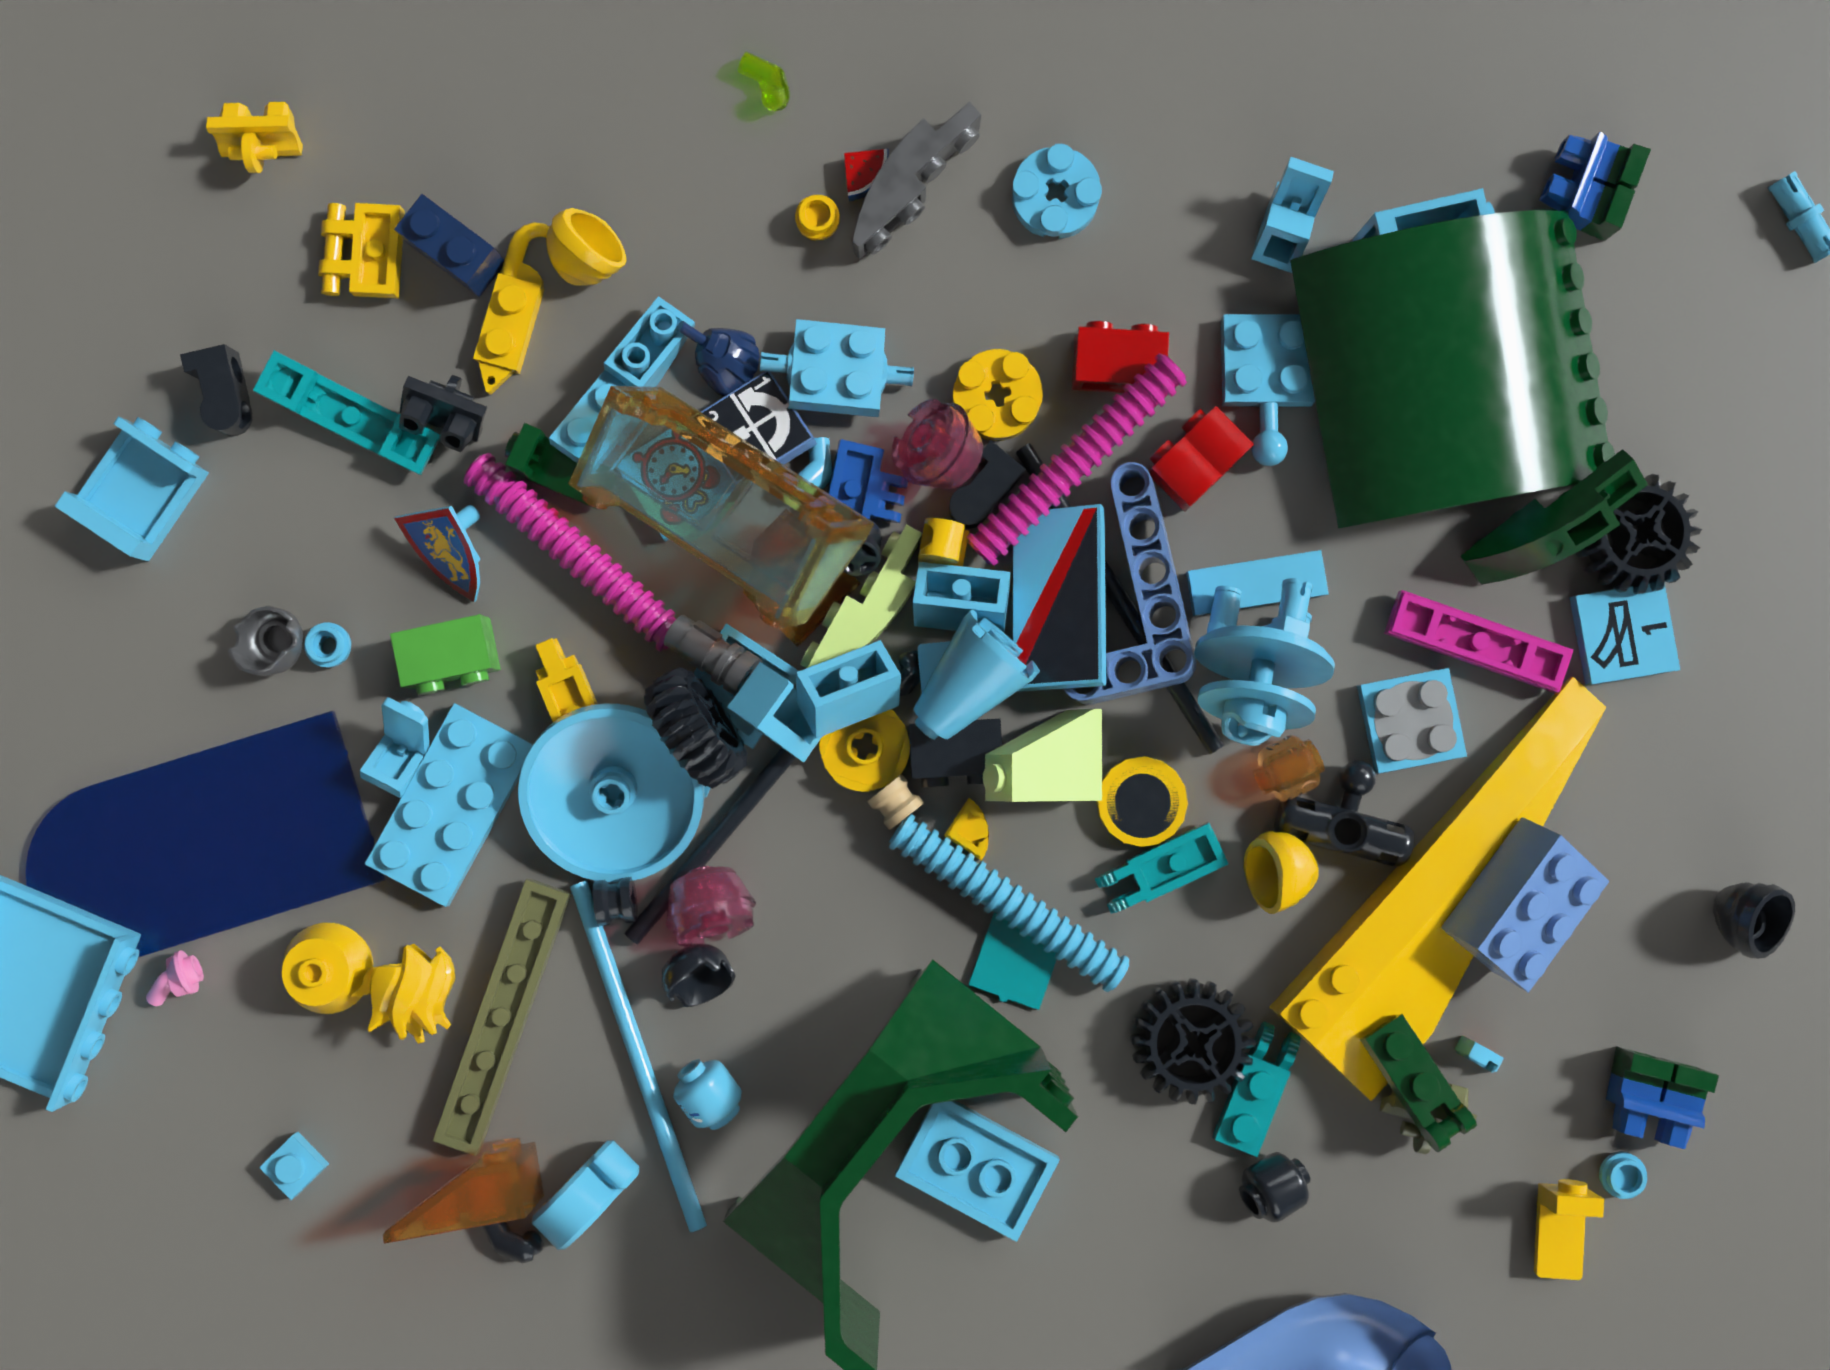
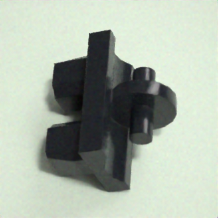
(442, 408)

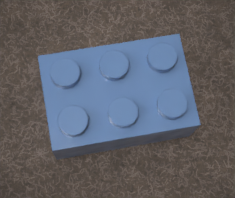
(1525, 903)

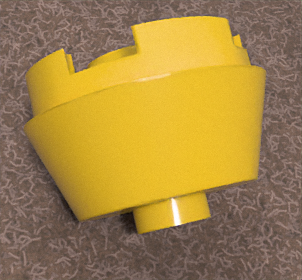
(325, 967)

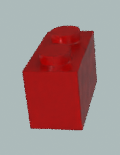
(1111, 357)

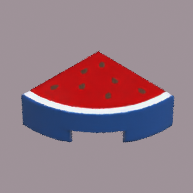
(861, 171)

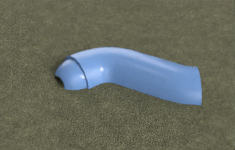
(1332, 1335)

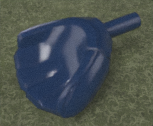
(723, 356)

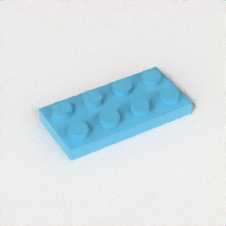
(450, 805)

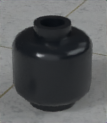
(1275, 1187)

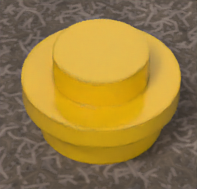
(817, 217)

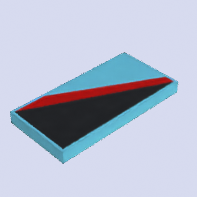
(1062, 598)

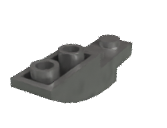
(898, 187)

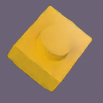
(1562, 1227)

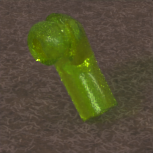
(771, 80)

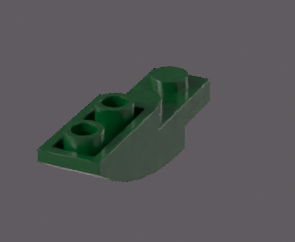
(1544, 536)

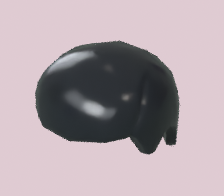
(697, 974)

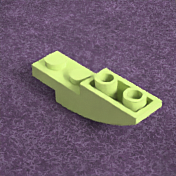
(886, 593)

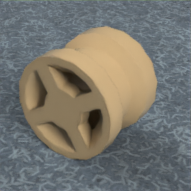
(895, 802)

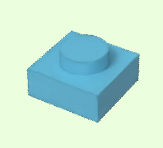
(294, 1165)

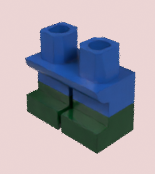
(1600, 183)
(1660, 1088)

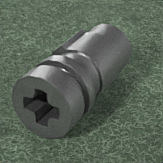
(710, 653)

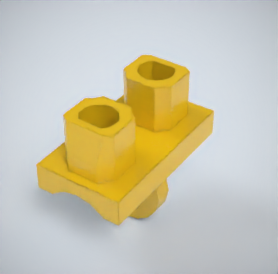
(255, 137)

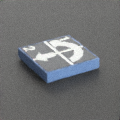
(762, 418)

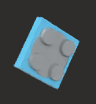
(1411, 721)

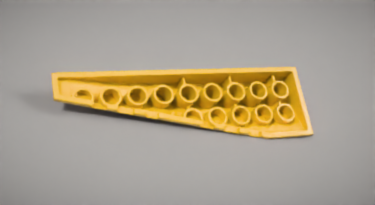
(1393, 947)

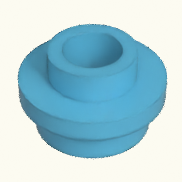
(314, 645)

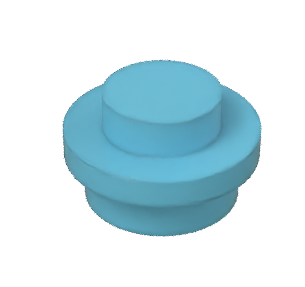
(1623, 1175)

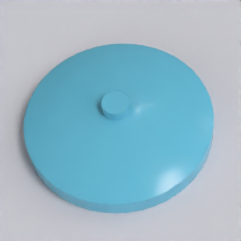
(608, 795)

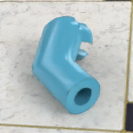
(820, 463)

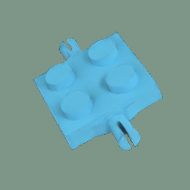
(837, 368)

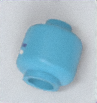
(707, 1094)

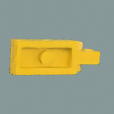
(562, 681)

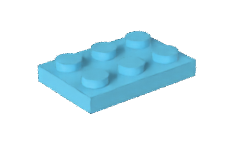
(977, 1167)

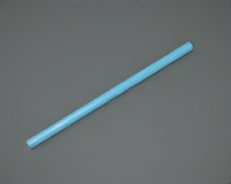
(639, 1058)

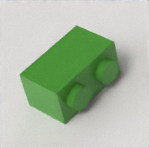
(445, 653)

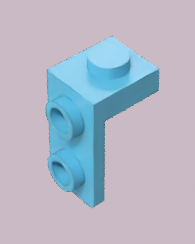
(400, 749)

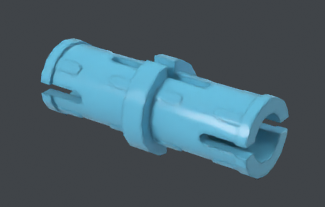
(1803, 215)

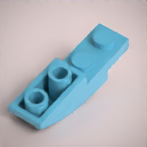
(637, 361)

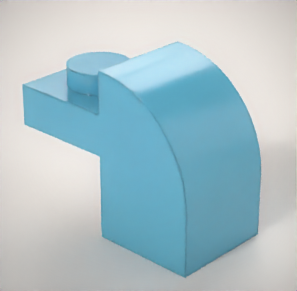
(1291, 214)

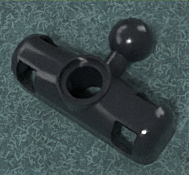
(1370, 831)

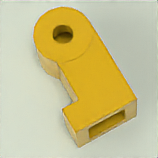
(943, 542)

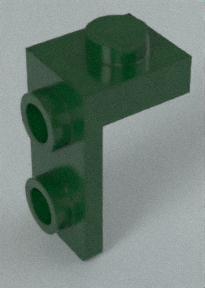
(538, 461)

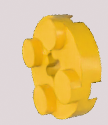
(1012, 373)
(877, 769)

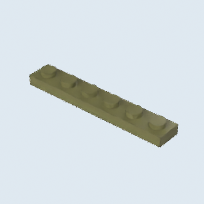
(502, 1017)

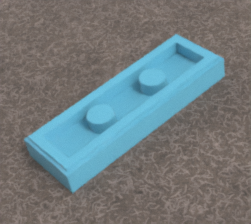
(1257, 579)

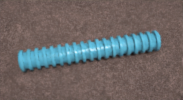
(1010, 903)

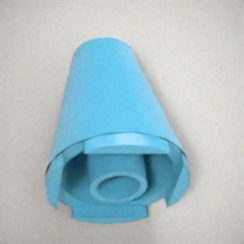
(971, 678)

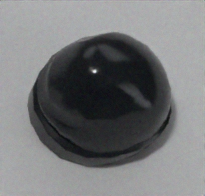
(1754, 917)

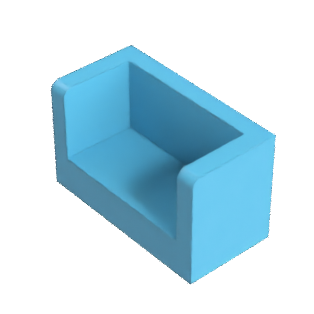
(771, 707)

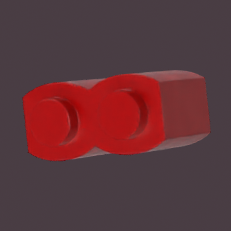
(1199, 458)

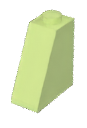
(1049, 762)

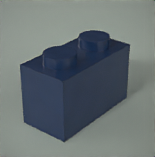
(450, 245)

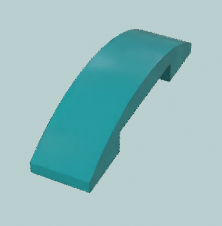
(344, 412)

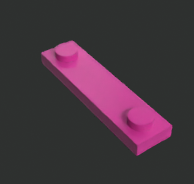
(1478, 641)

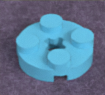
(1057, 166)

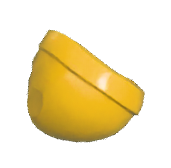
(583, 248)
(1279, 870)

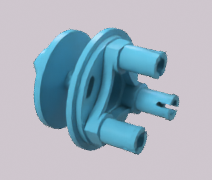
(1262, 666)

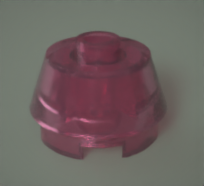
(938, 446)
(708, 905)

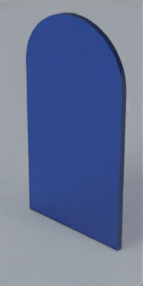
(211, 837)

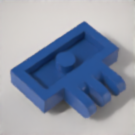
(862, 485)

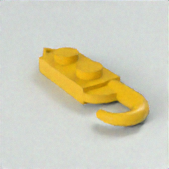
(511, 312)

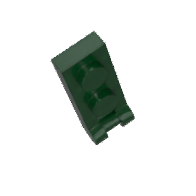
(1417, 1081)

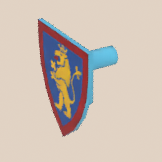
(444, 545)

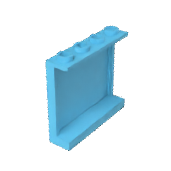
(56, 989)

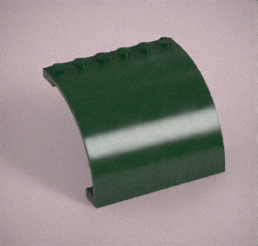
(1452, 364)

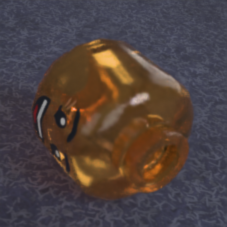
(1288, 768)

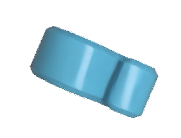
(585, 1195)

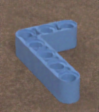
(1149, 597)

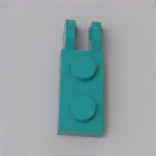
(1166, 866)
(1256, 1098)

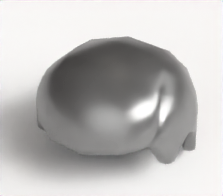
(267, 641)

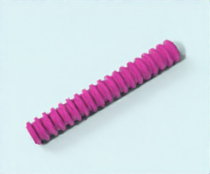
(1077, 458)
(570, 548)

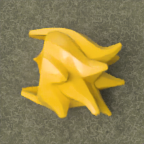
(410, 992)

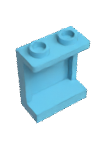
(136, 490)

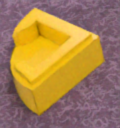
(970, 829)

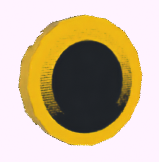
(1142, 801)

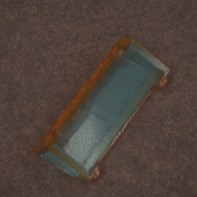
(719, 500)

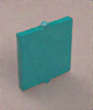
(1012, 965)

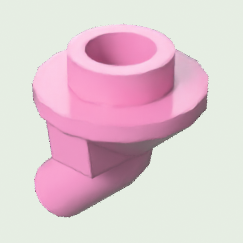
(180, 978)

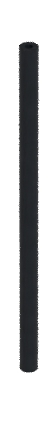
(1133, 621)
(713, 841)

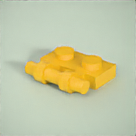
(375, 250)

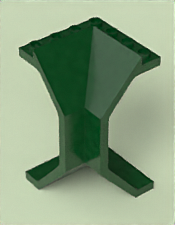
(931, 1051)

